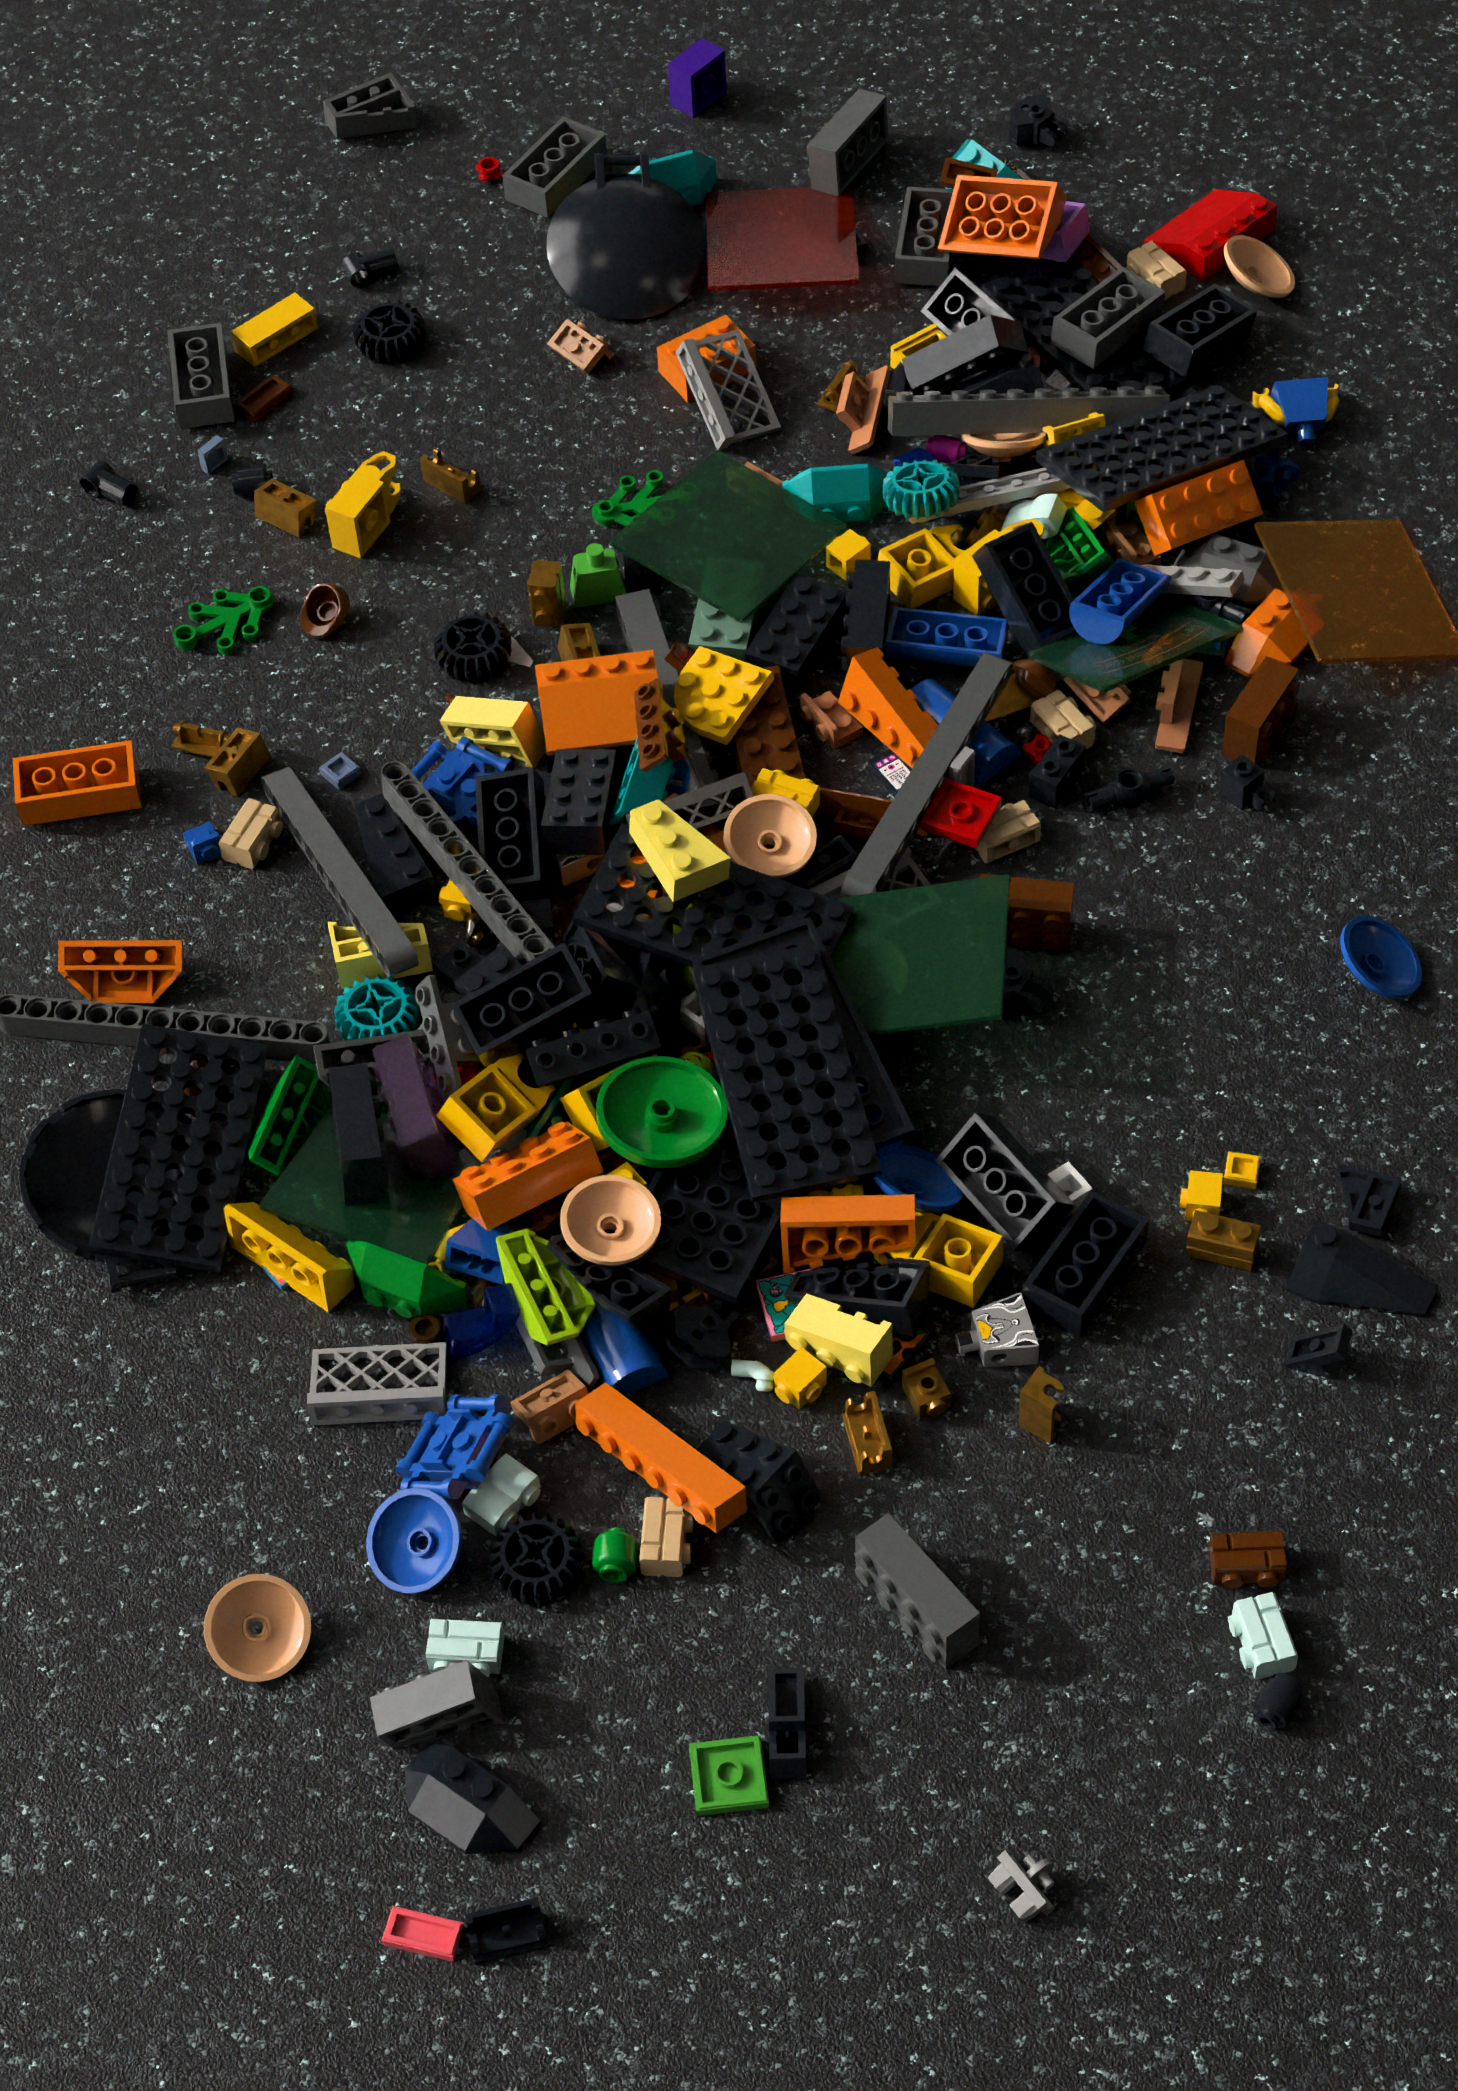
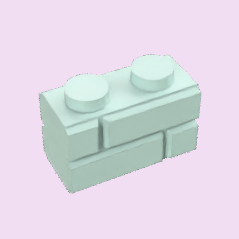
(1263, 1635)
(465, 1640)

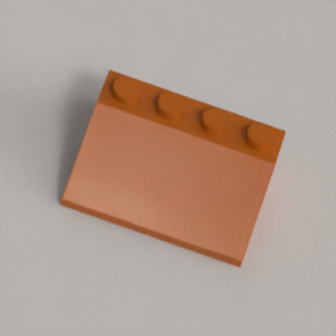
(1002, 216)
(592, 699)

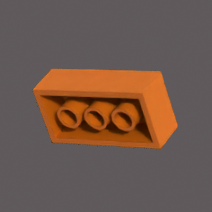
(1198, 507)
(76, 783)
(527, 1175)

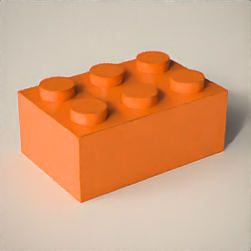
(670, 366)

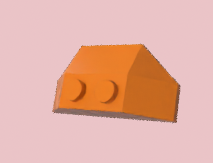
(1267, 632)
(121, 968)

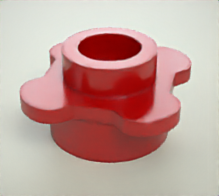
(489, 169)
(1037, 748)

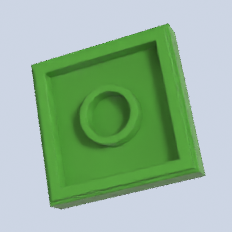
(728, 1775)

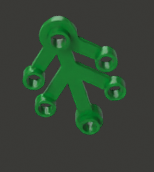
(613, 510)
(255, 602)

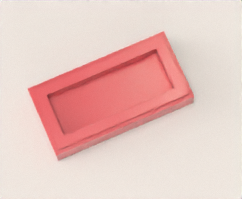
(423, 1933)

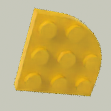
(718, 693)

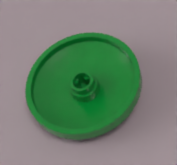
(661, 1112)

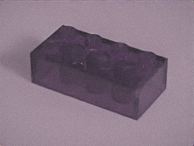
(413, 1104)

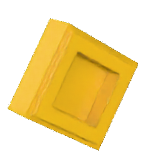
(1241, 1170)

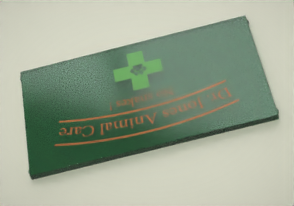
(1154, 640)

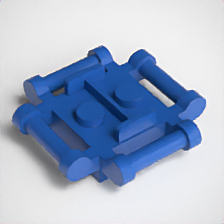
(454, 780)
(459, 1449)

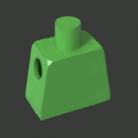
(596, 577)

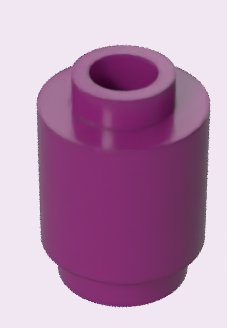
(946, 448)

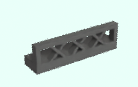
(705, 792)

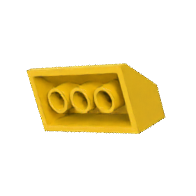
(289, 1254)

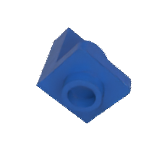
(203, 843)

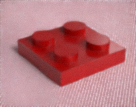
(961, 813)

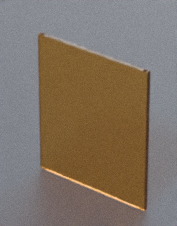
(1359, 590)

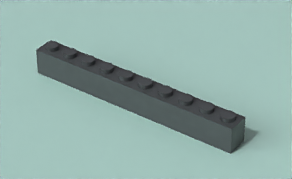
(1013, 410)
(644, 631)

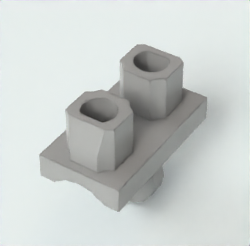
(1010, 1873)

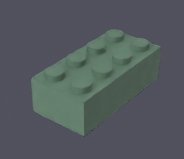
(721, 632)

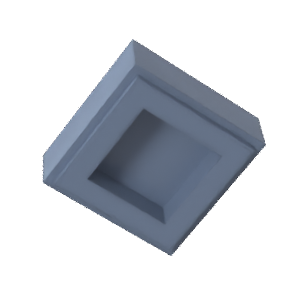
(212, 454)
(340, 770)

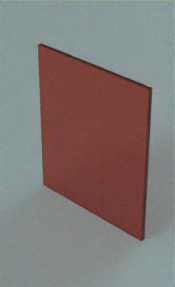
(780, 239)

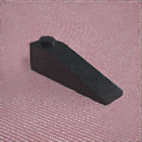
(881, 1292)

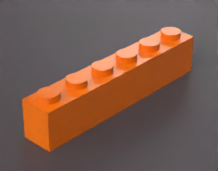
(661, 1457)

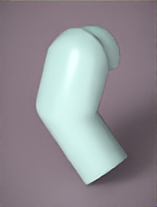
(756, 1370)

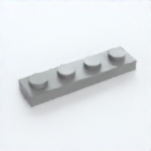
(1201, 580)

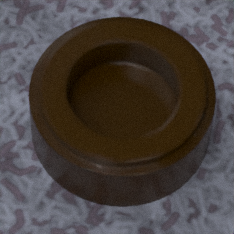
(425, 1329)

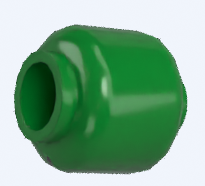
(615, 1555)

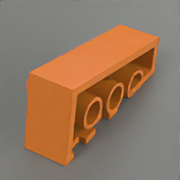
(885, 707)
(843, 1227)

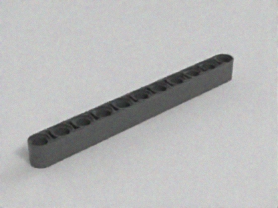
(920, 787)
(462, 863)
(340, 872)
(122, 1024)

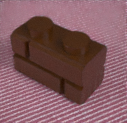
(1247, 1558)

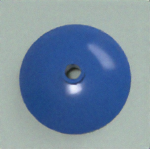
(1380, 957)
(914, 1171)
(398, 1535)

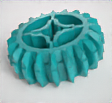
(921, 489)
(392, 1001)

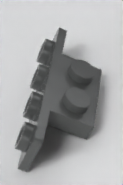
(445, 1037)
(561, 1356)

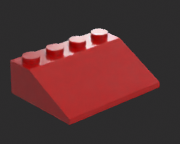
(1201, 231)

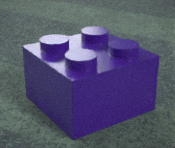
(697, 77)

